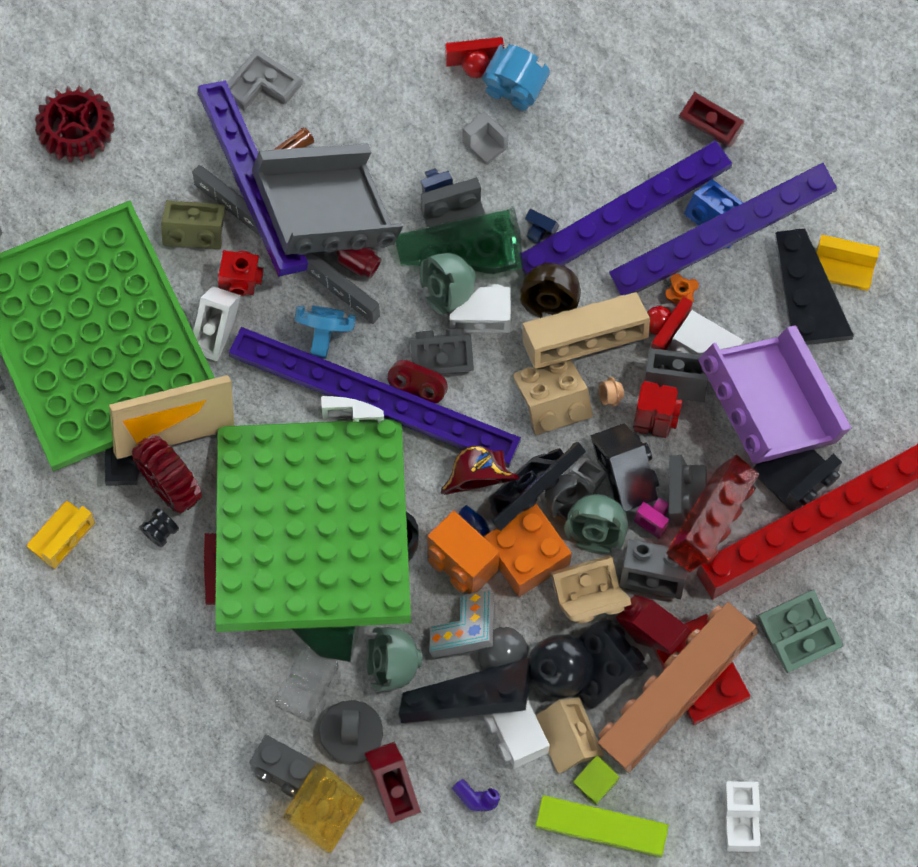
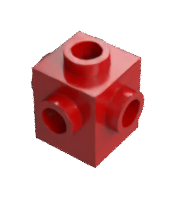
(240, 272)

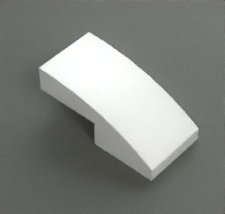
(349, 408)
(742, 816)

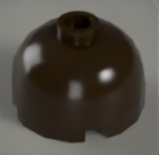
(550, 289)

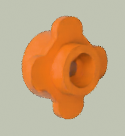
(677, 282)

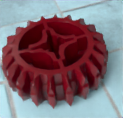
(74, 134)
(166, 473)

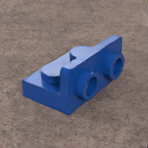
(709, 203)

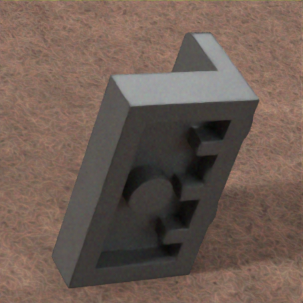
(452, 202)
(443, 352)
(685, 487)

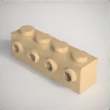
(586, 330)

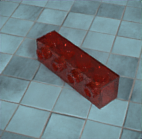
(713, 513)

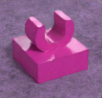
(653, 518)

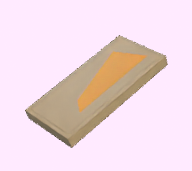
(172, 414)

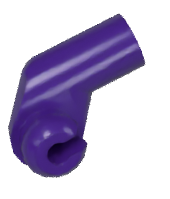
(476, 800)

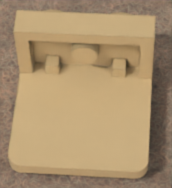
(554, 396)
(589, 590)

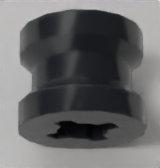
(159, 527)

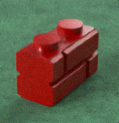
(657, 409)

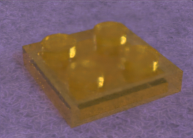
(323, 808)

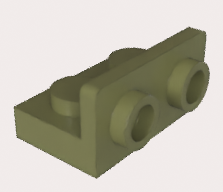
(192, 224)

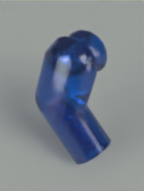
(475, 520)

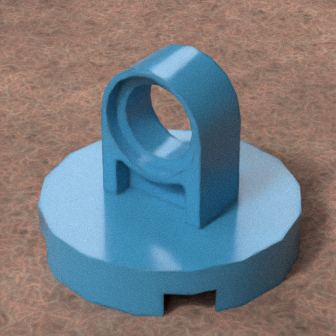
(324, 321)

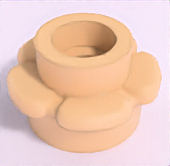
(611, 392)

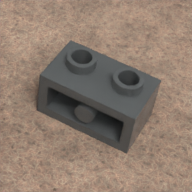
(678, 371)
(652, 570)
(280, 765)

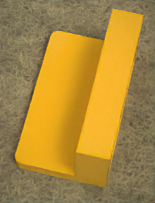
(847, 261)
(61, 533)

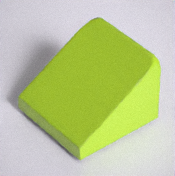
(596, 780)

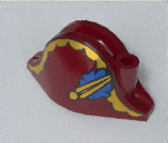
(477, 468)

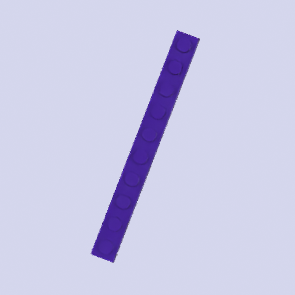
(397, 404)

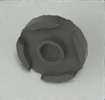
(350, 731)

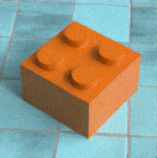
(529, 550)
(462, 554)

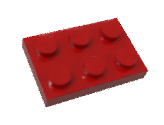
(722, 694)

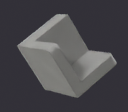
(485, 138)

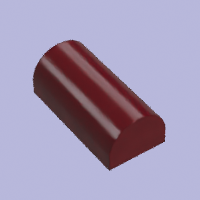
(712, 119)

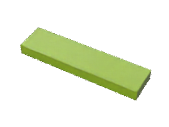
(602, 826)

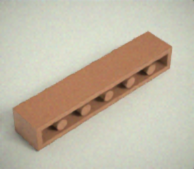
(677, 687)

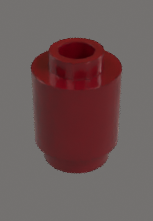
(361, 262)

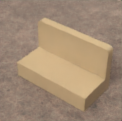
(568, 734)

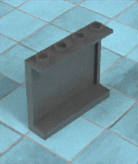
(323, 199)

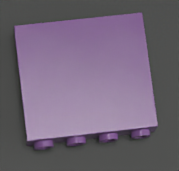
(775, 396)

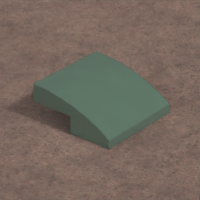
(799, 631)

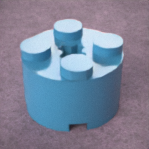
(515, 76)

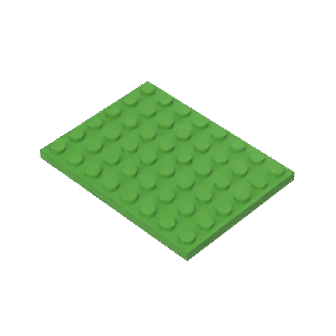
(89, 328)
(311, 526)

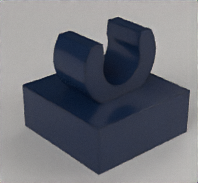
(435, 180)
(540, 224)

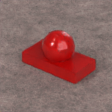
(472, 54)
(666, 324)

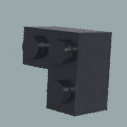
(627, 465)

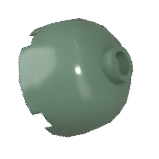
(448, 281)
(597, 524)
(392, 658)

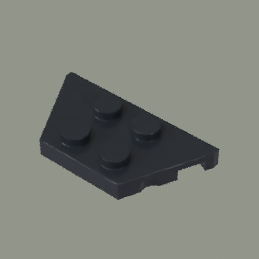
(534, 477)

